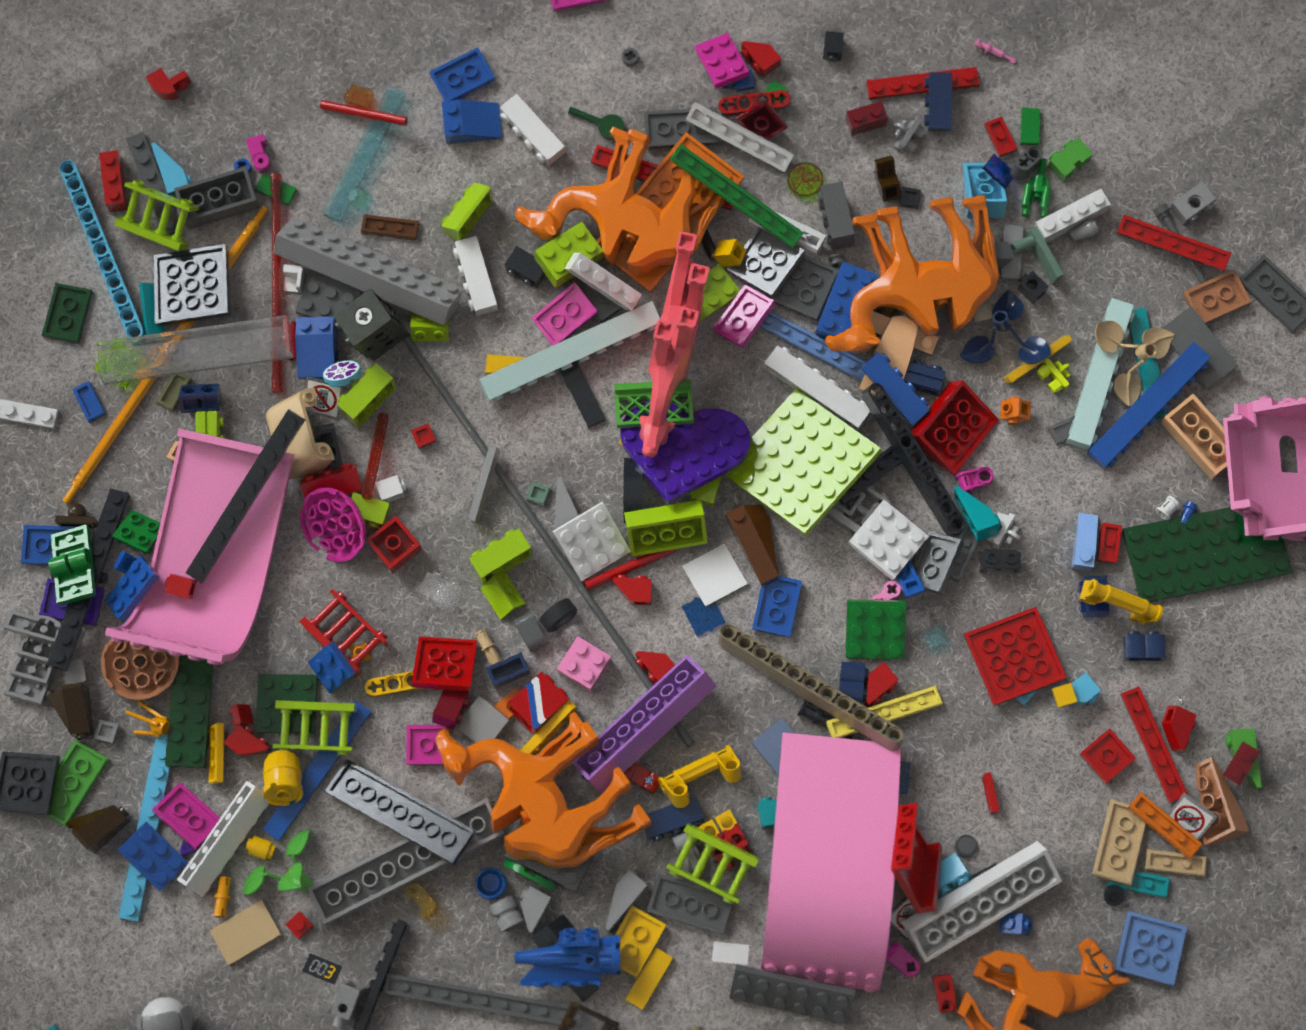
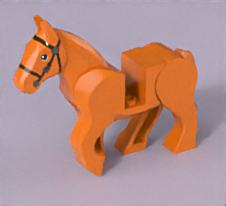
(1041, 991)

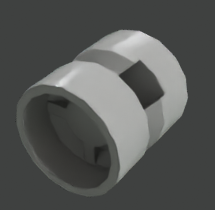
(506, 913)

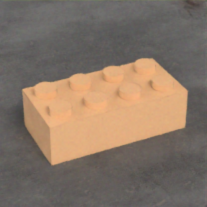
(1198, 435)

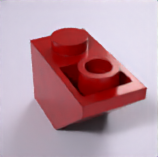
(761, 55)
(635, 590)
(655, 663)
(879, 682)
(1178, 726)
(246, 744)

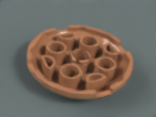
(135, 682)

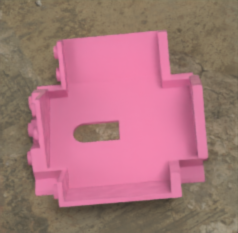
(1259, 490)

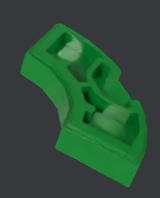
(523, 871)

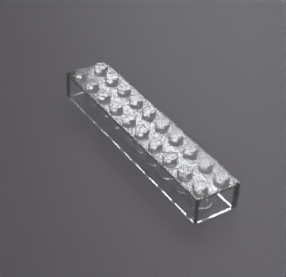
(194, 350)

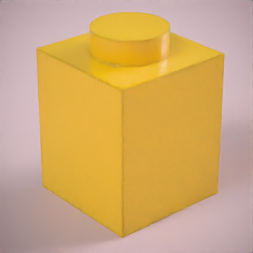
(729, 253)

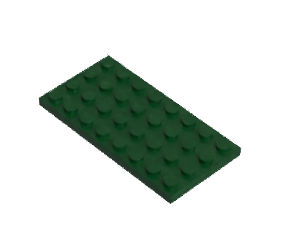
(1200, 555)

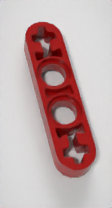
(753, 98)

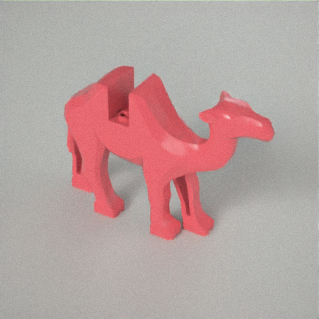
(673, 342)

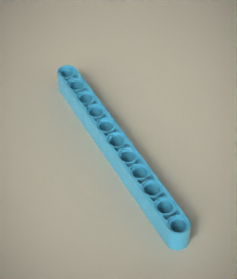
(98, 244)

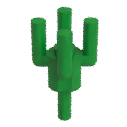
(1038, 191)

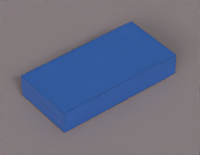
(88, 401)

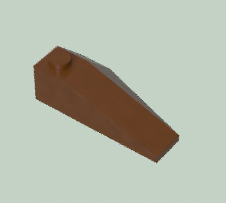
(754, 535)

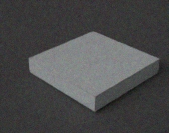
(483, 721)

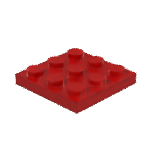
(444, 663)

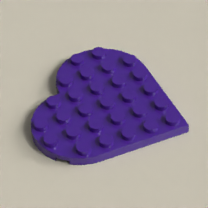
(692, 453)

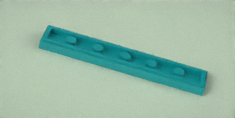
(1148, 371)

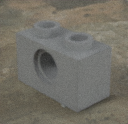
(1185, 212)

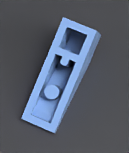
(1085, 542)

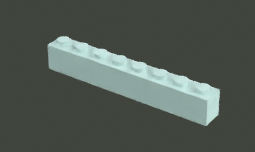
(1098, 381)

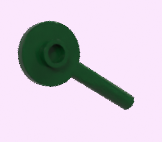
(604, 124)

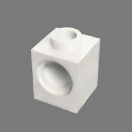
(391, 489)

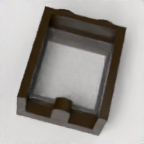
(582, 1018)

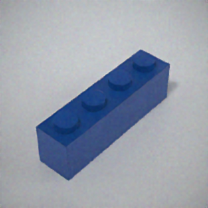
(899, 391)

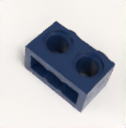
(200, 398)

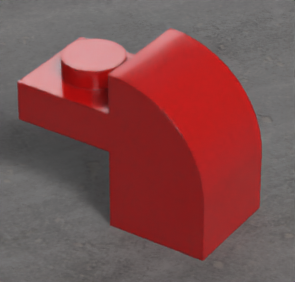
(165, 87)

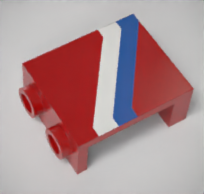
(537, 702)

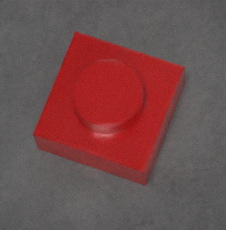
(423, 436)
(299, 925)

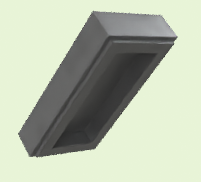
(1060, 430)

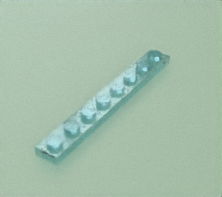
(363, 155)

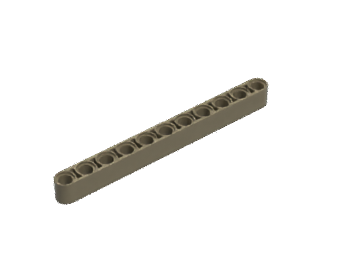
(813, 695)

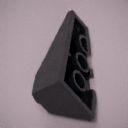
(549, 937)

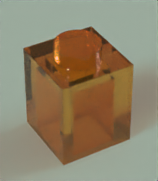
(359, 97)

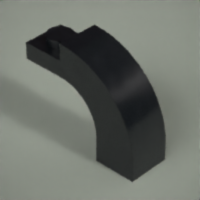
(632, 487)

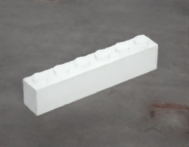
(811, 383)
(224, 839)

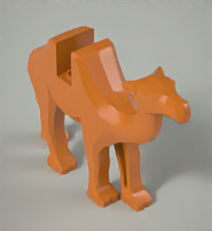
(627, 215)
(925, 285)
(529, 792)

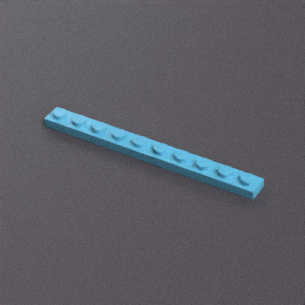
(154, 793)

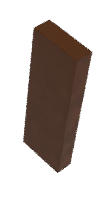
(390, 227)

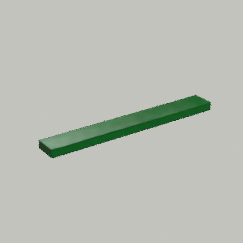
(736, 196)

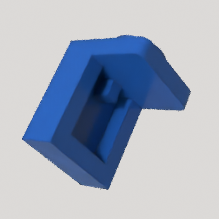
(124, 562)
(1016, 924)

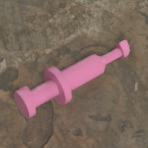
(993, 50)

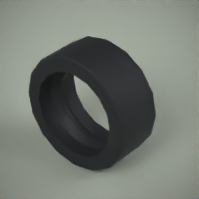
(558, 615)

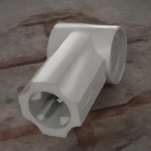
(693, 856)

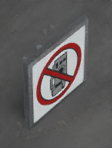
(326, 398)

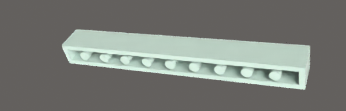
(572, 349)

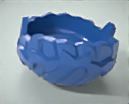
(491, 883)

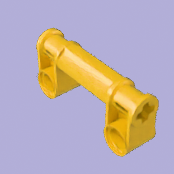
(1140, 608)
(675, 784)

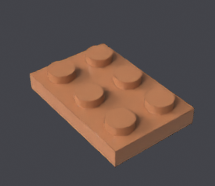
(1217, 296)

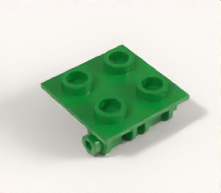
(138, 532)

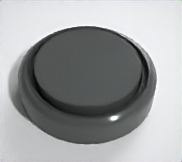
(965, 846)

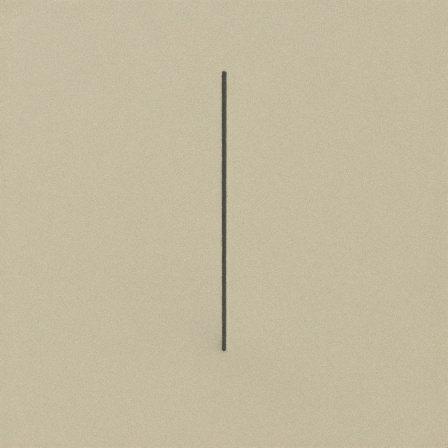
(539, 528)

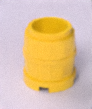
(282, 778)

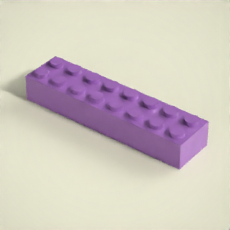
(645, 722)

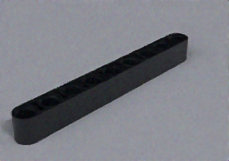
(922, 464)

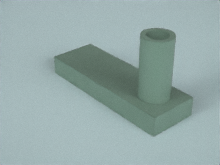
(1042, 252)

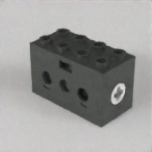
(370, 323)

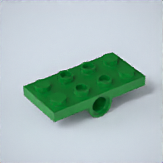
(72, 565)

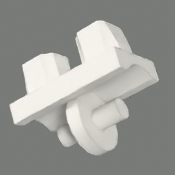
(1006, 522)

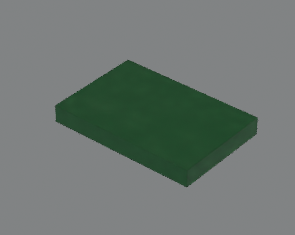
(67, 313)

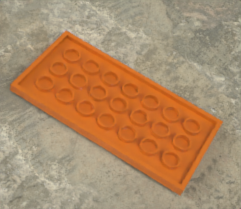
(660, 190)

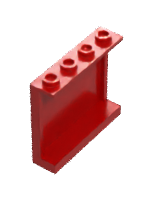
(915, 861)

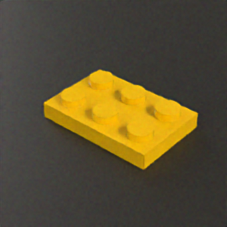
(637, 939)

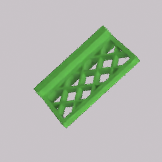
(642, 391)

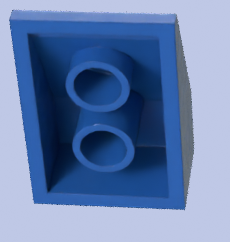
(470, 121)
(315, 345)

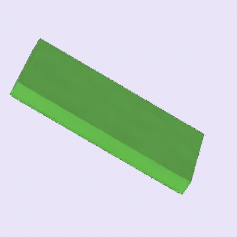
(74, 780)

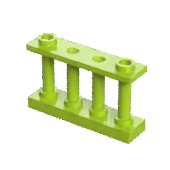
(144, 228)
(325, 710)
(729, 852)

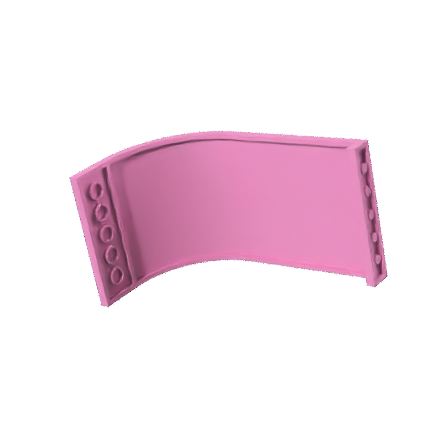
(227, 603)
(832, 861)

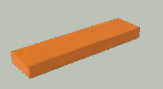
(1165, 825)

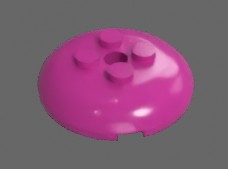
(337, 520)

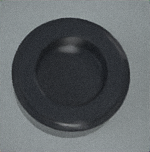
(1113, 895)

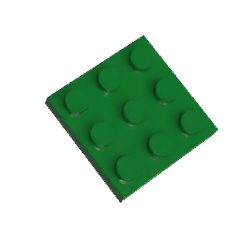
(875, 629)

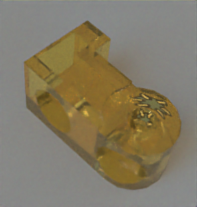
(424, 901)

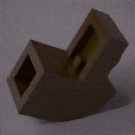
(886, 179)

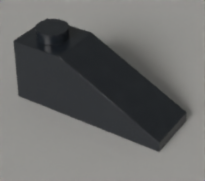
(328, 435)

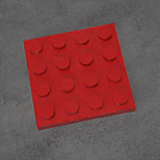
(1014, 656)

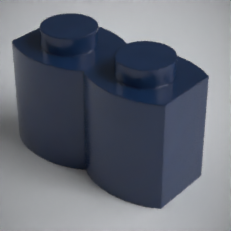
(1144, 647)
(852, 680)

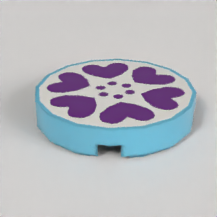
(341, 373)

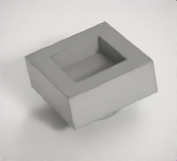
(106, 731)

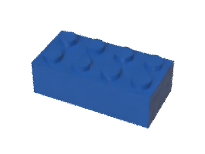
(836, 313)

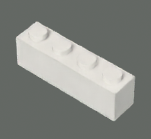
(532, 130)
(1073, 215)
(476, 276)
(603, 281)

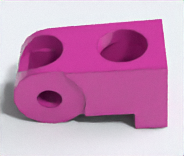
(259, 158)

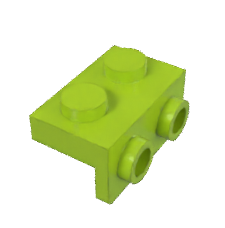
(428, 330)

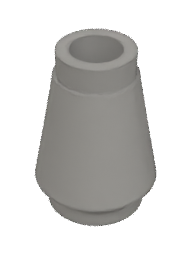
(1084, 230)

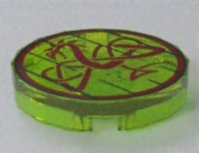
(805, 180)

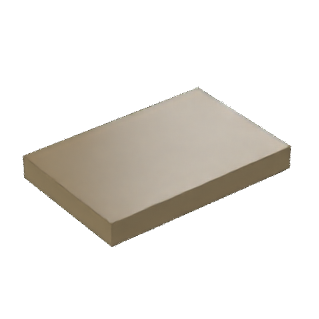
(245, 932)

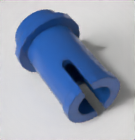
(1189, 509)

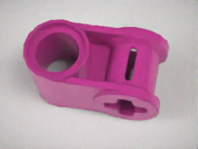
(973, 480)
(899, 957)

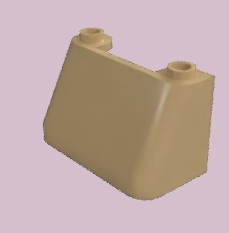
(309, 456)

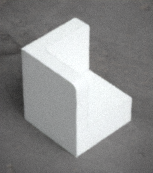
(293, 278)

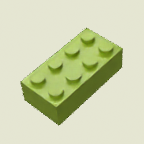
(666, 528)

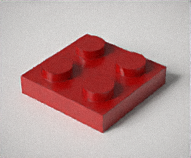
(1107, 756)

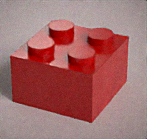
(394, 544)

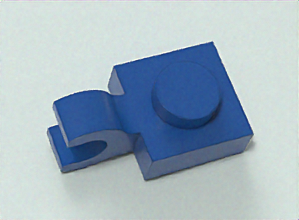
(743, 84)

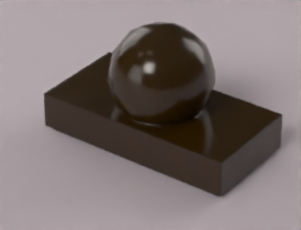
(76, 517)

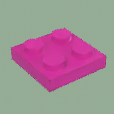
(422, 746)

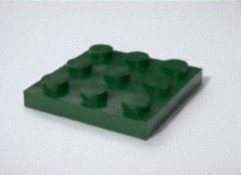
(284, 688)

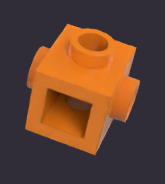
(1015, 410)

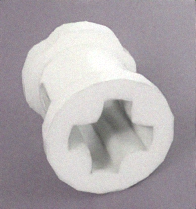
(1168, 508)

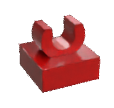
(241, 714)

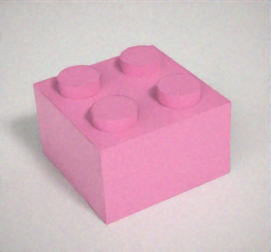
(584, 664)

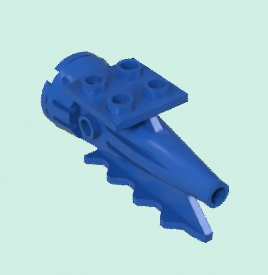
(573, 960)

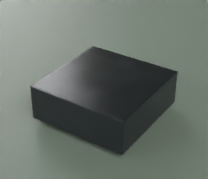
(910, 197)

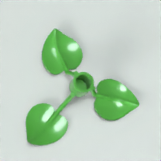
(293, 879)

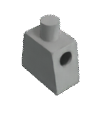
(350, 994)

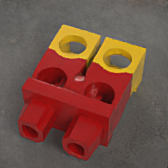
(730, 831)

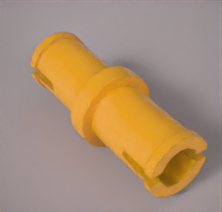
(222, 897)

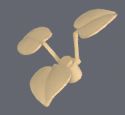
(1155, 346)

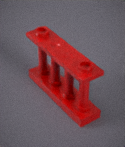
(324, 639)

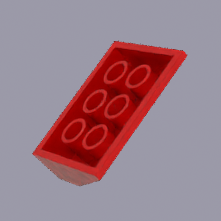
(954, 426)

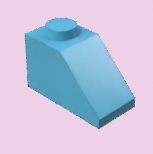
(1085, 690)

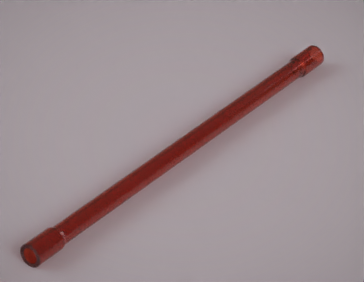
(276, 188)

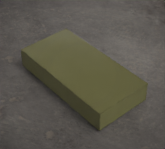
(170, 395)

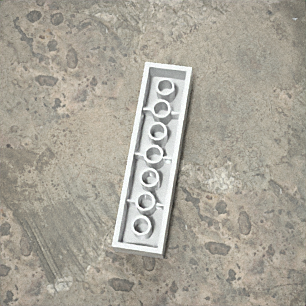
(982, 901)

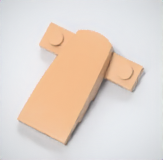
(897, 342)

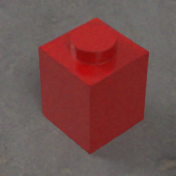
(180, 586)

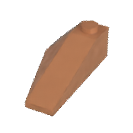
(1220, 800)

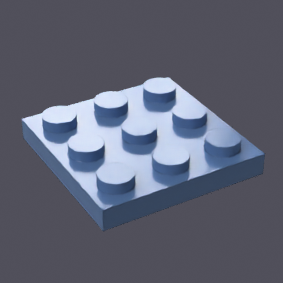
(1150, 948)

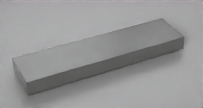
(484, 484)

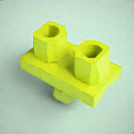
(1059, 382)

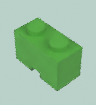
(1073, 155)

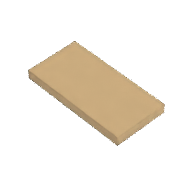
(1119, 844)

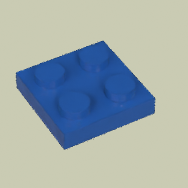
(331, 667)

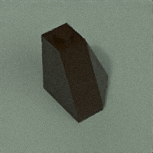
(74, 708)
(98, 827)

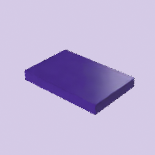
(52, 609)

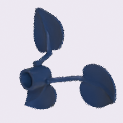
(1006, 308)

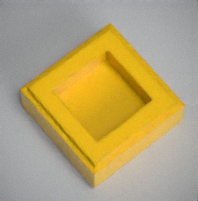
(1064, 695)

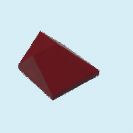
(762, 121)

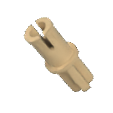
(487, 646)

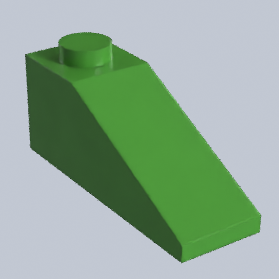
(1233, 741)

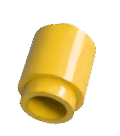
(260, 848)

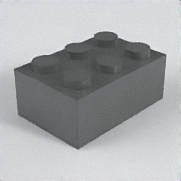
(836, 216)

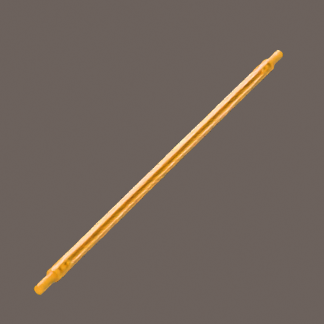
(146, 384)

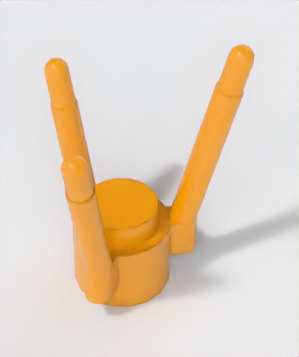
(158, 725)

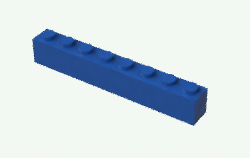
(1144, 410)

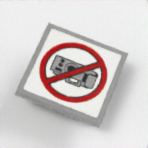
(1192, 816)

